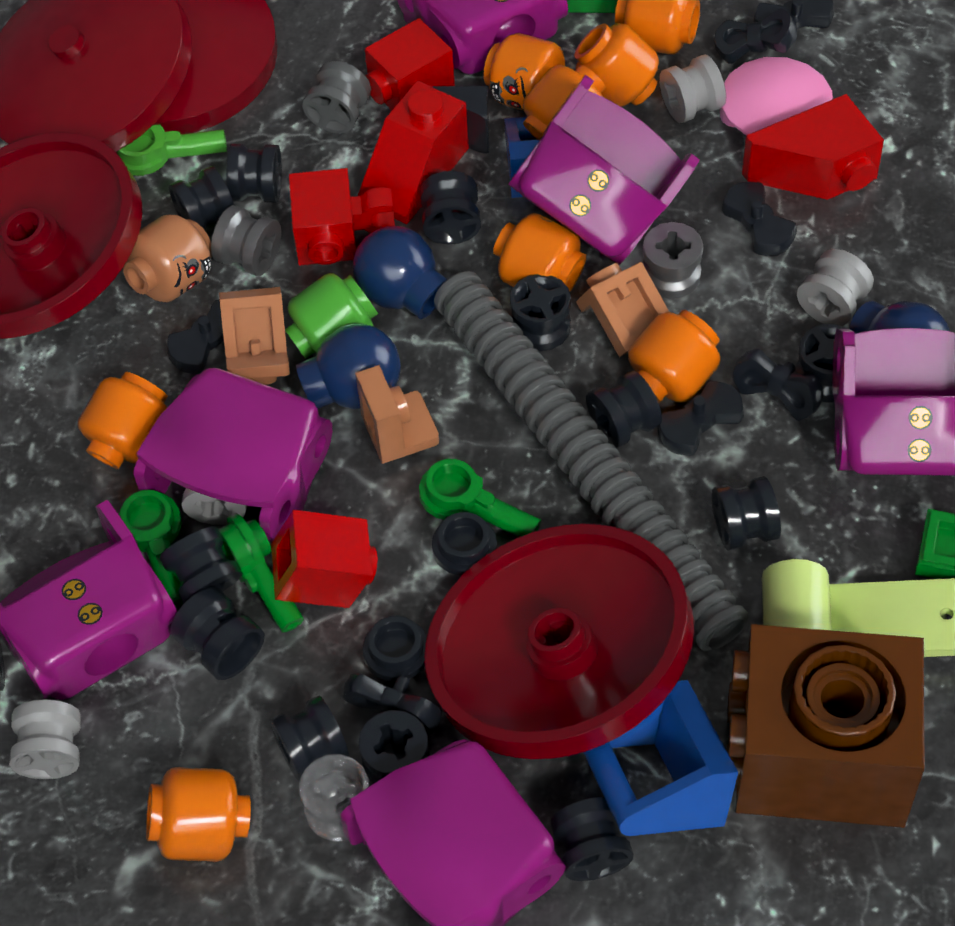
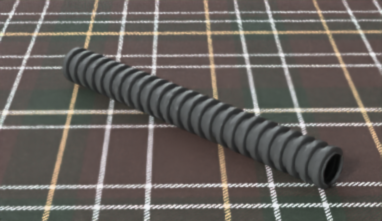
(583, 449)

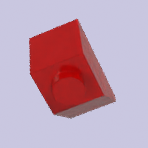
(417, 140)
(816, 151)

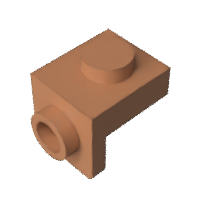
(254, 334)

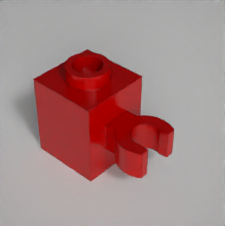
(328, 215)

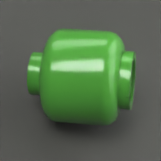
(324, 309)

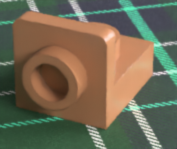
(623, 303)
(394, 420)

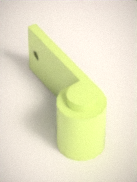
(800, 597)

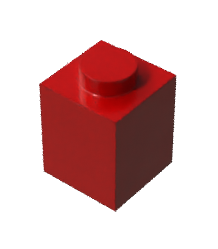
(407, 57)
(322, 559)

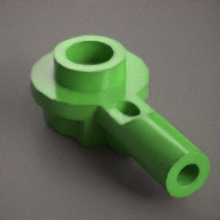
(155, 147)

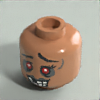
(169, 258)

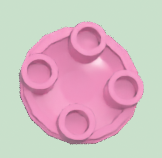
(771, 91)

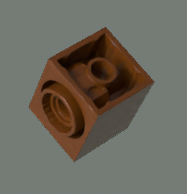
(827, 725)

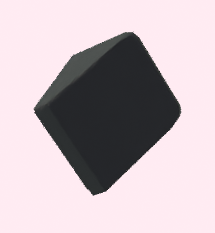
(477, 113)

